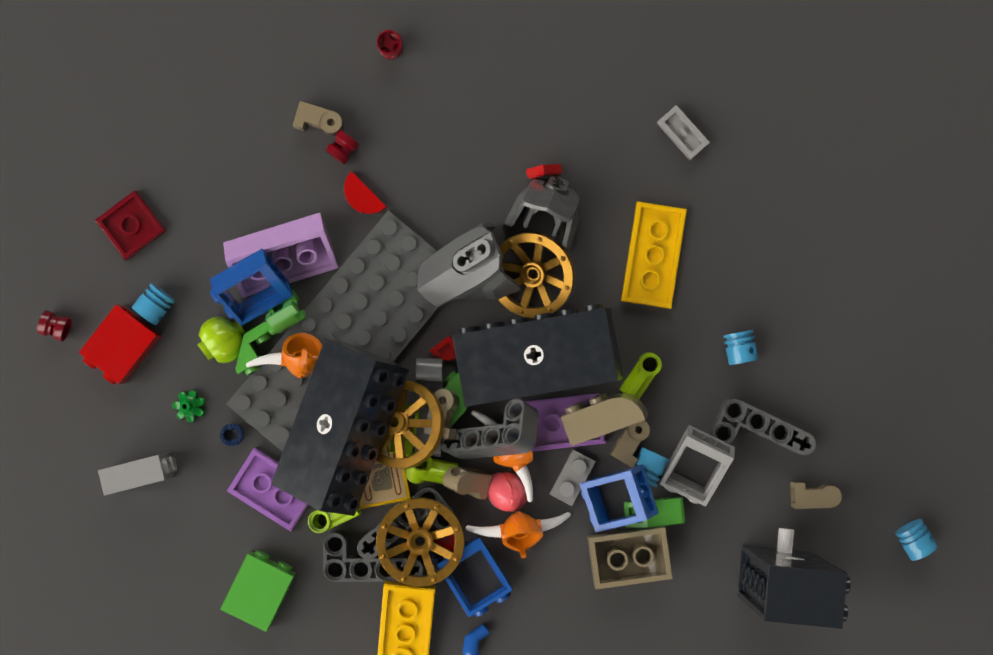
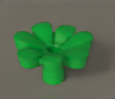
(193, 406)

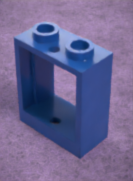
(258, 303)
(639, 493)
(499, 594)

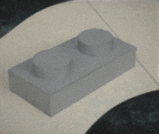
(683, 132)
(572, 474)

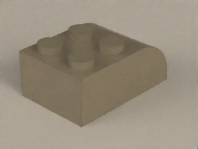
(602, 416)
(629, 557)

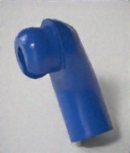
(472, 639)

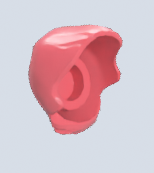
(507, 492)

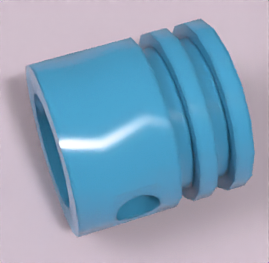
(153, 304)
(741, 347)
(653, 465)
(916, 539)

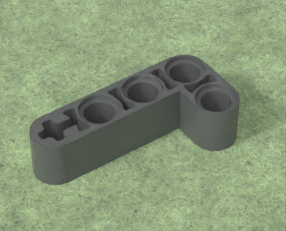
(429, 374)
(765, 430)
(512, 437)
(403, 523)
(348, 563)

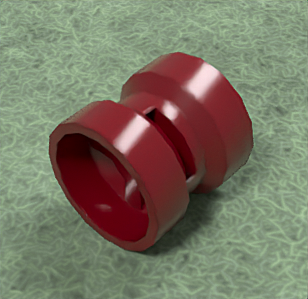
(386, 41)
(342, 141)
(53, 325)

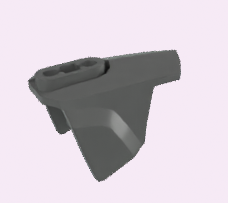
(553, 198)
(465, 271)

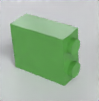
(259, 590)

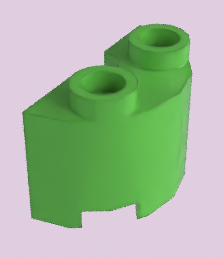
(284, 315)

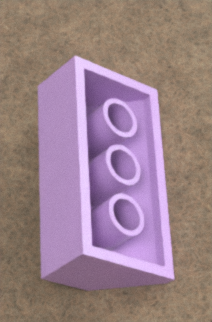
(296, 248)

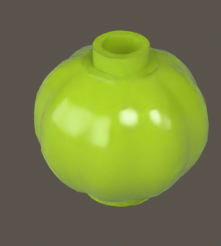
(221, 339)

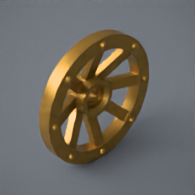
(532, 281)
(406, 426)
(420, 549)

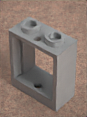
(708, 446)
(137, 473)

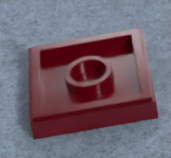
(130, 225)

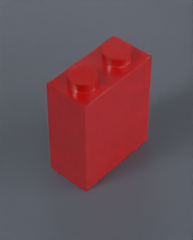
(119, 345)

